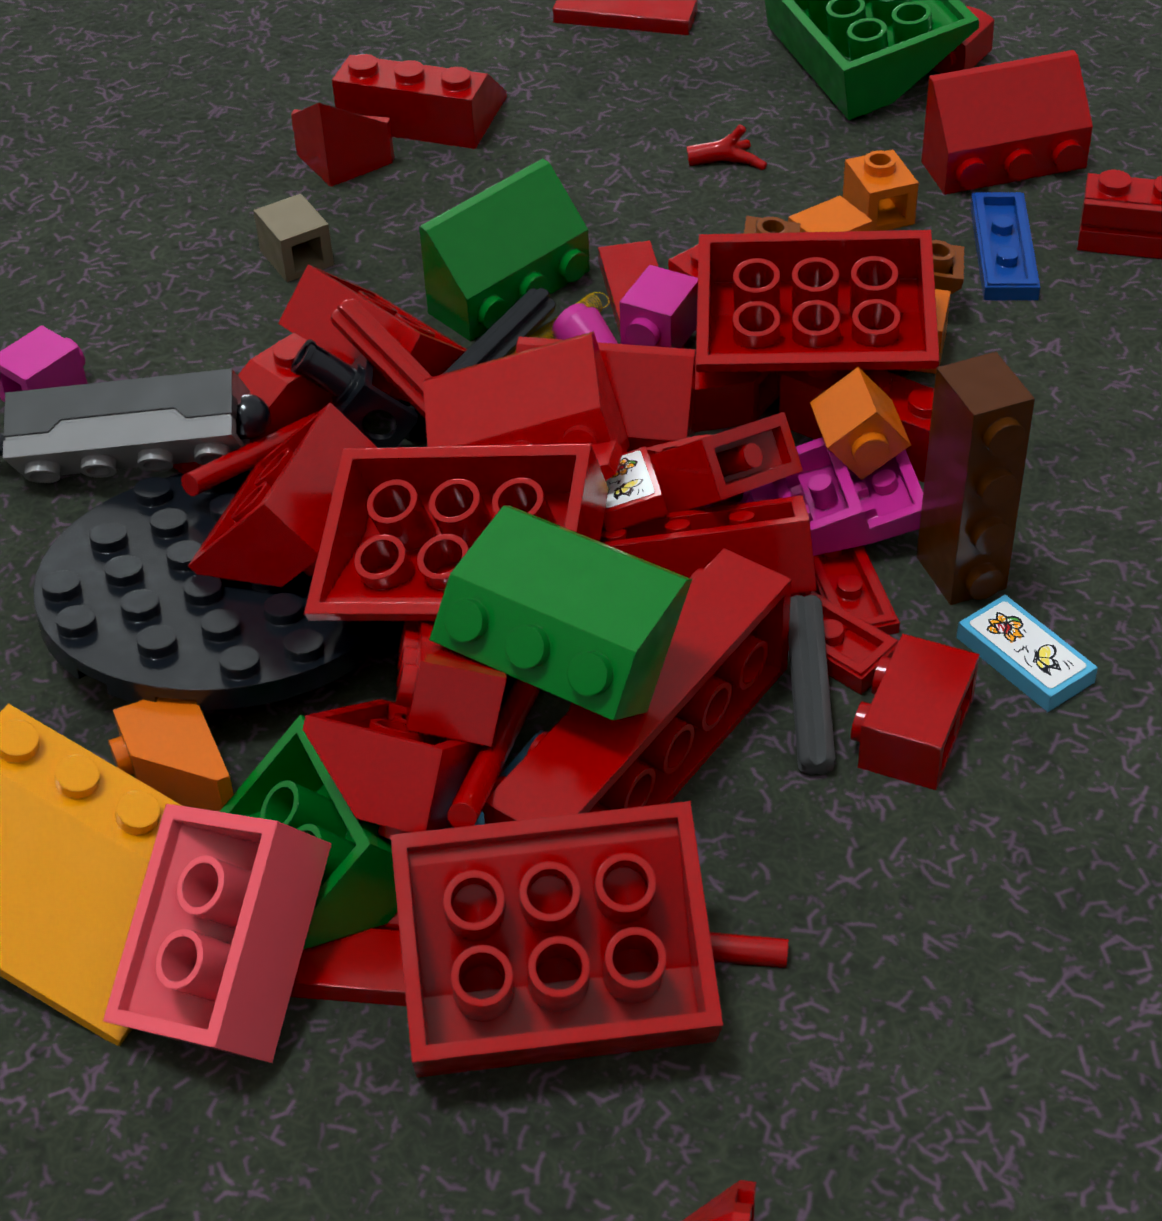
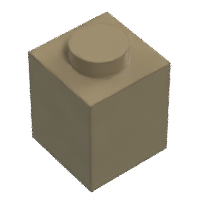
(293, 236)

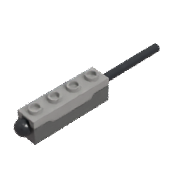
(129, 424)

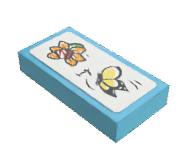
(1026, 653)

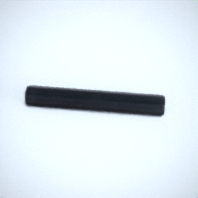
(499, 339)

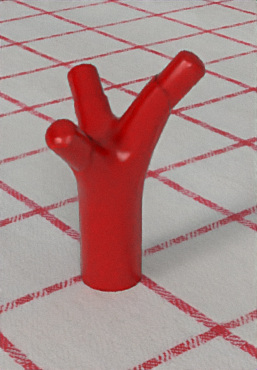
(726, 149)

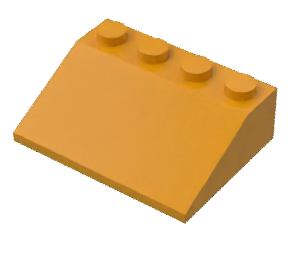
(69, 868)

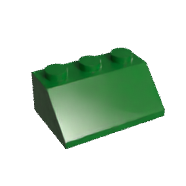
(500, 247)
(562, 613)
(359, 871)

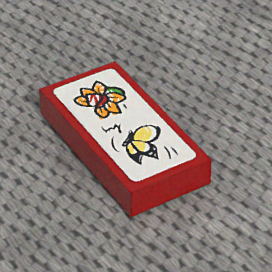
(633, 493)

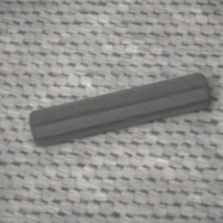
(810, 686)

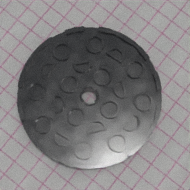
(134, 615)

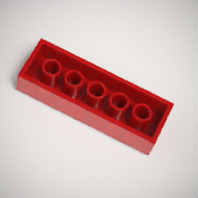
(716, 670)

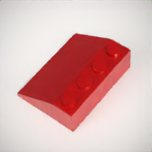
(816, 301)
(414, 512)
(554, 939)

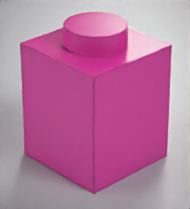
(659, 309)
(41, 362)

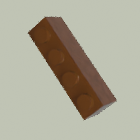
(973, 476)

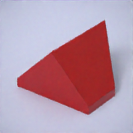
(341, 143)

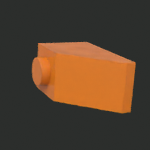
(172, 752)

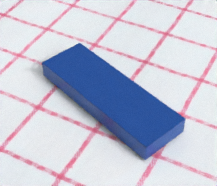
(1004, 246)

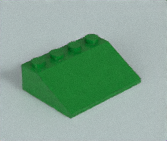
(869, 49)

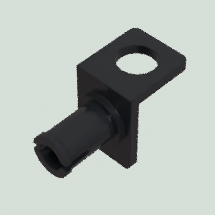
(353, 391)

